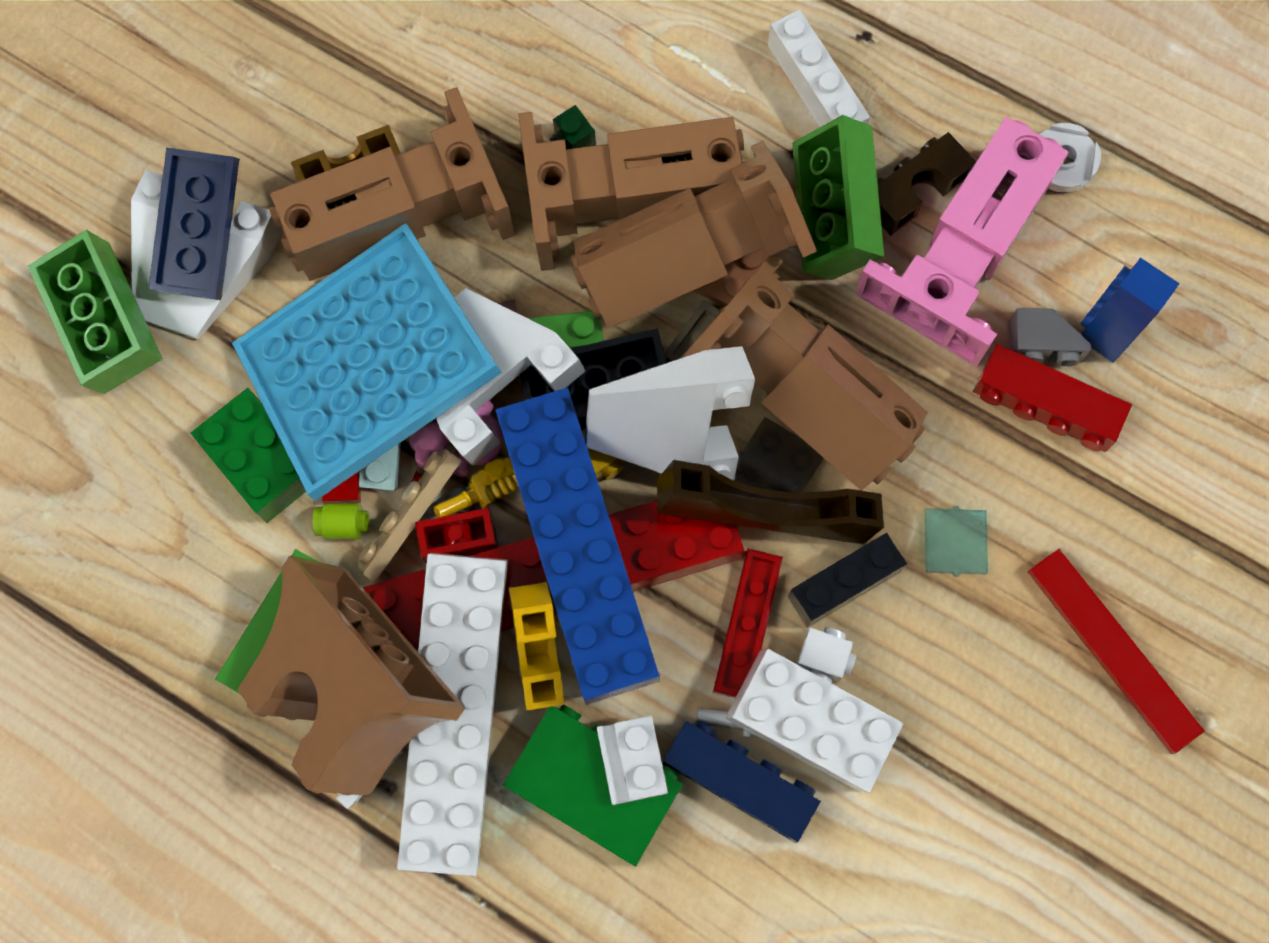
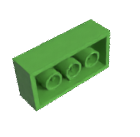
(839, 197)
(94, 312)

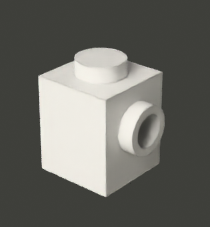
(827, 654)

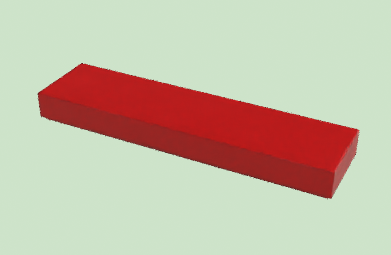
(747, 620)

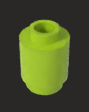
(340, 521)

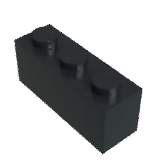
(846, 580)

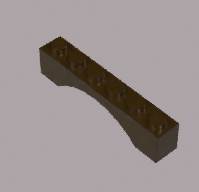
(706, 495)

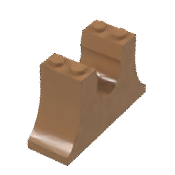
(349, 671)

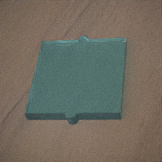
(956, 541)

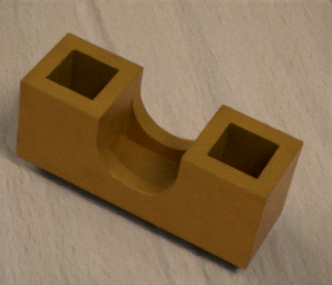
(368, 144)

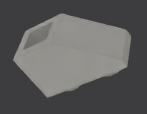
(1046, 337)

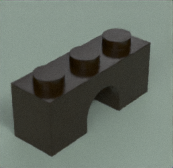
(939, 163)

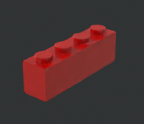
(1052, 399)

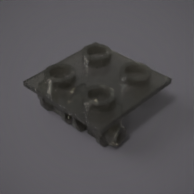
(777, 460)

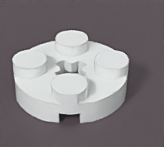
(1081, 149)

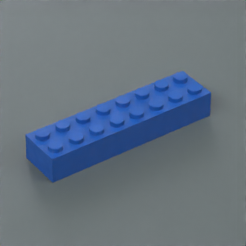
(577, 547)

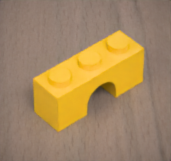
(536, 646)

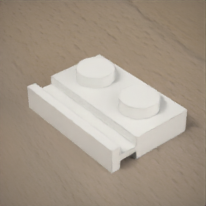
(632, 760)

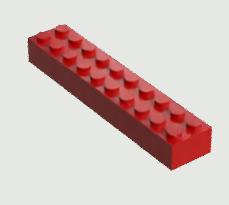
(651, 545)

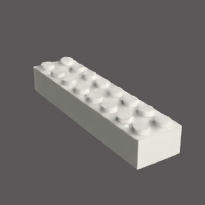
(452, 757)

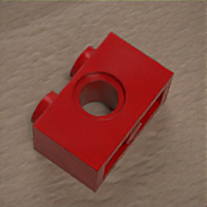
(457, 534)

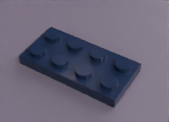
(193, 223)

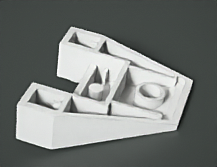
(249, 249)
(514, 346)
(669, 412)

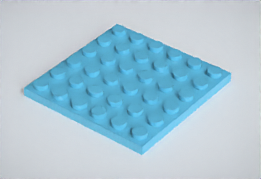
(363, 361)

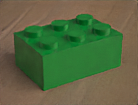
(251, 455)

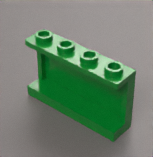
(567, 779)

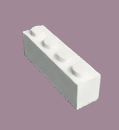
(813, 71)

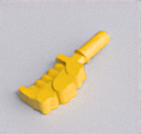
(485, 486)

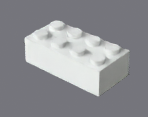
(814, 721)

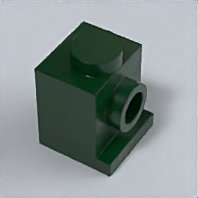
(574, 129)

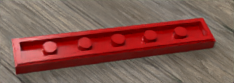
(1116, 652)

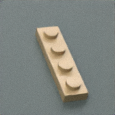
(399, 525)

